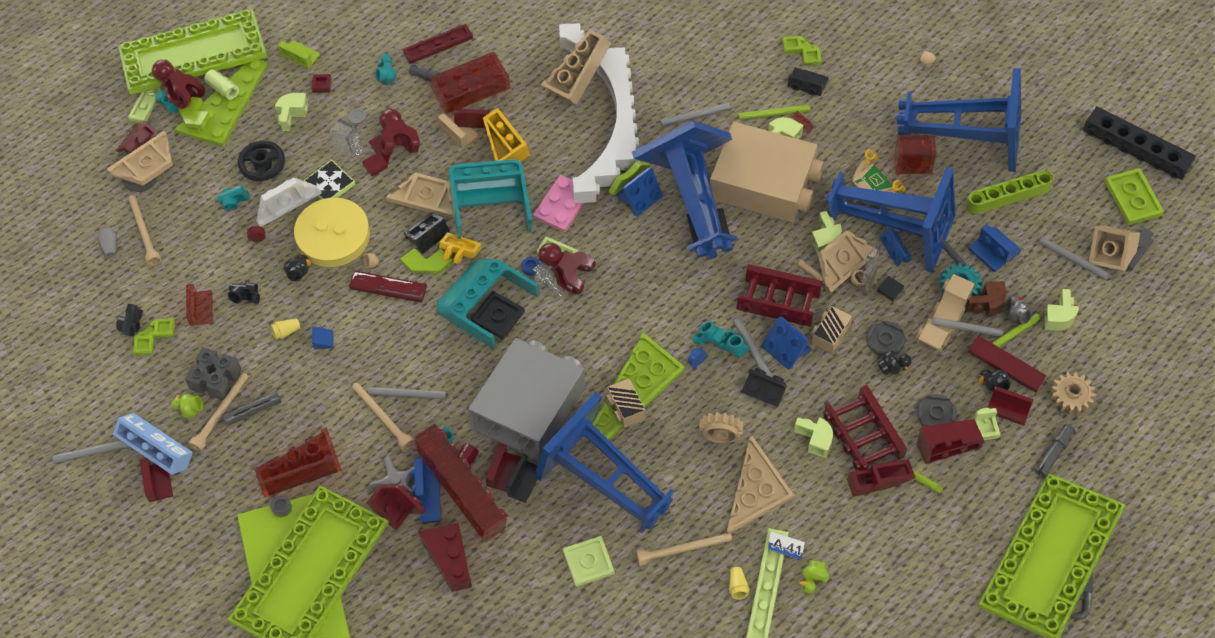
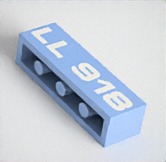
(152, 443)

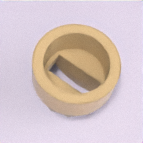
(927, 59)
(370, 260)
(858, 274)

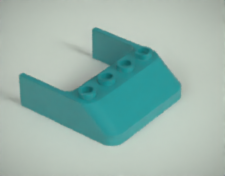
(486, 185)
(472, 287)

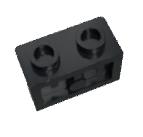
(807, 81)
(427, 232)
(764, 387)

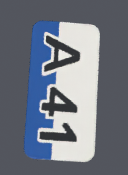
(786, 545)

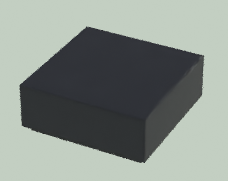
(890, 288)

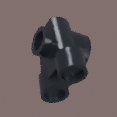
(244, 291)
(130, 323)

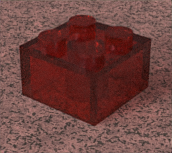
(915, 154)

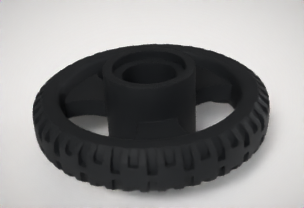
(261, 160)

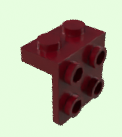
(394, 503)

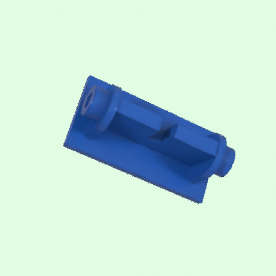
(893, 243)

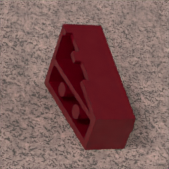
(948, 440)
(448, 554)

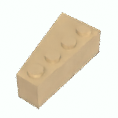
(578, 68)

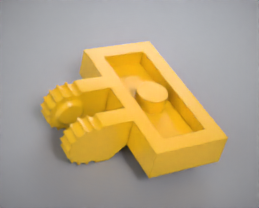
(461, 247)

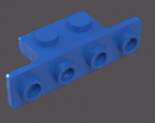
(427, 491)

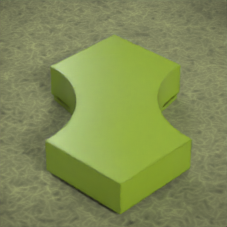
(623, 179)

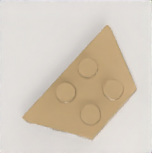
(144, 162)
(424, 194)
(842, 259)

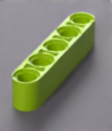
(1019, 188)

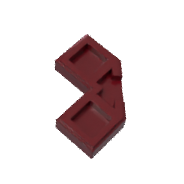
(379, 161)

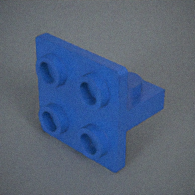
(641, 192)
(994, 248)
(786, 343)

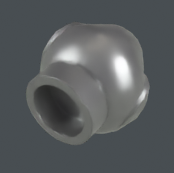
(1019, 310)

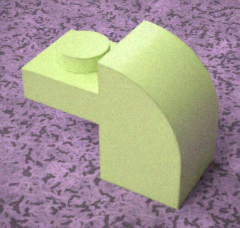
(291, 106)
(786, 127)
(827, 233)
(1063, 315)
(820, 434)

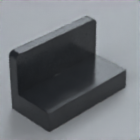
(522, 480)

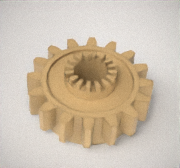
(1069, 402)
(721, 428)

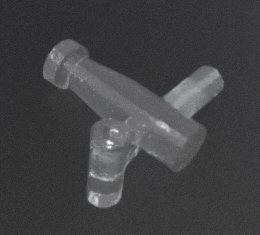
(544, 274)

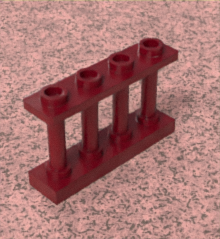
(783, 281)
(875, 415)

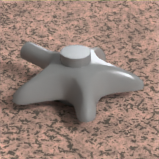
(394, 477)

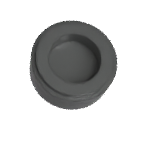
(281, 506)

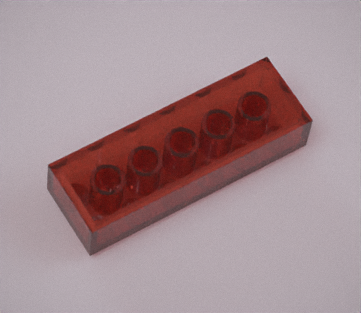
(460, 483)

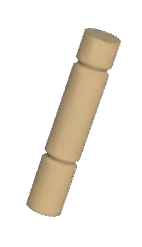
(811, 271)

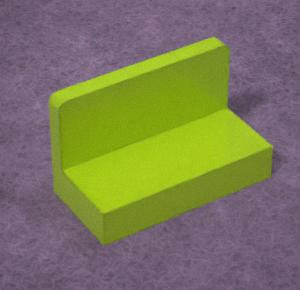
(298, 53)

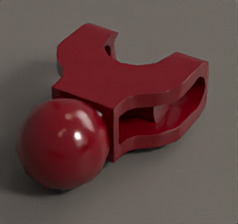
(177, 83)
(397, 133)
(565, 266)

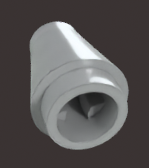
(107, 239)

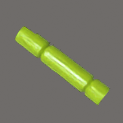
(927, 482)

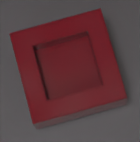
(321, 83)

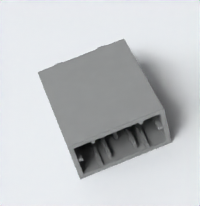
(527, 397)

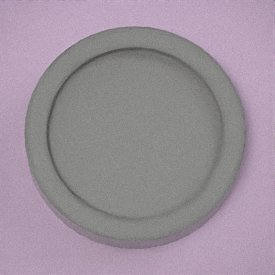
(357, 116)

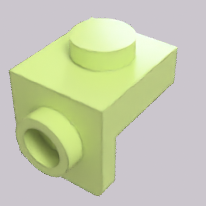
(987, 423)

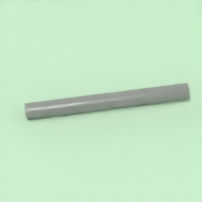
(696, 114)
(1074, 258)
(967, 326)
(752, 348)
(407, 393)
(89, 451)

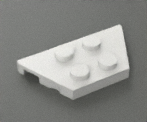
(284, 199)

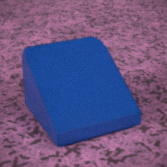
(322, 338)

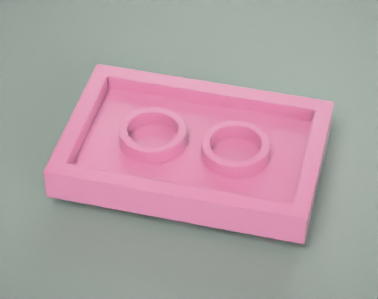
(558, 205)

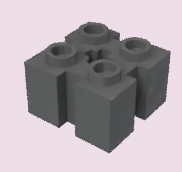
(213, 373)

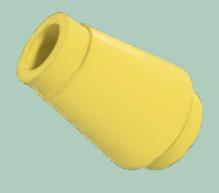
(283, 328)
(738, 585)

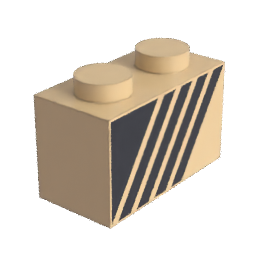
(831, 329)
(626, 403)

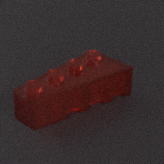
(299, 465)

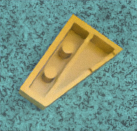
(504, 138)

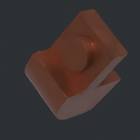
(992, 300)

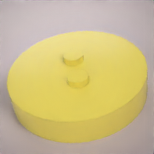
(332, 232)

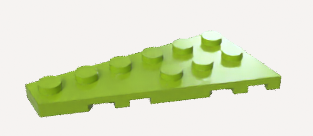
(227, 112)
(650, 373)

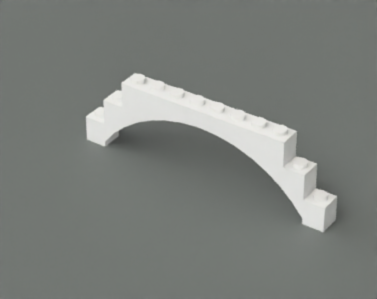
(619, 150)

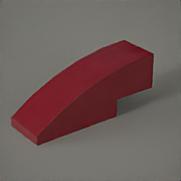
(880, 477)

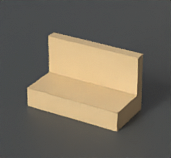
(460, 135)

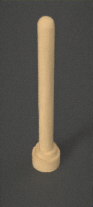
(151, 255)
(403, 439)
(200, 440)
(645, 556)

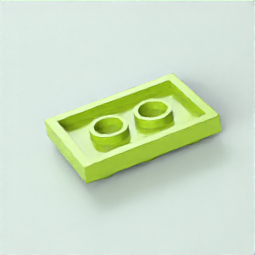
(1134, 196)

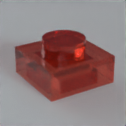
(804, 121)

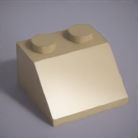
(1113, 247)

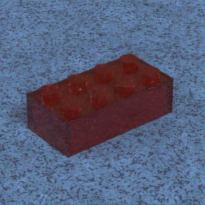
(470, 82)

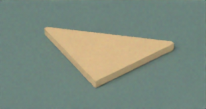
(758, 489)

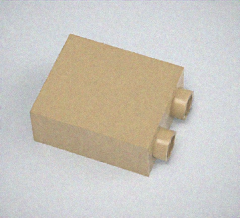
(766, 172)

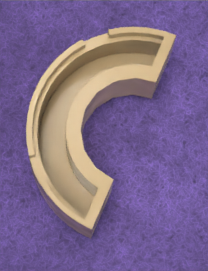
(950, 308)

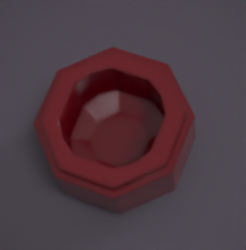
(256, 234)

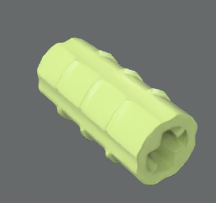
(221, 84)

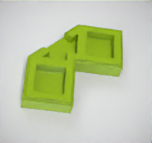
(797, 44)
(193, 117)
(417, 263)
(158, 329)

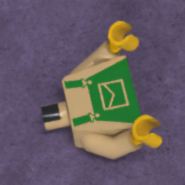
(870, 177)

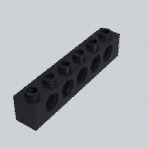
(1139, 143)

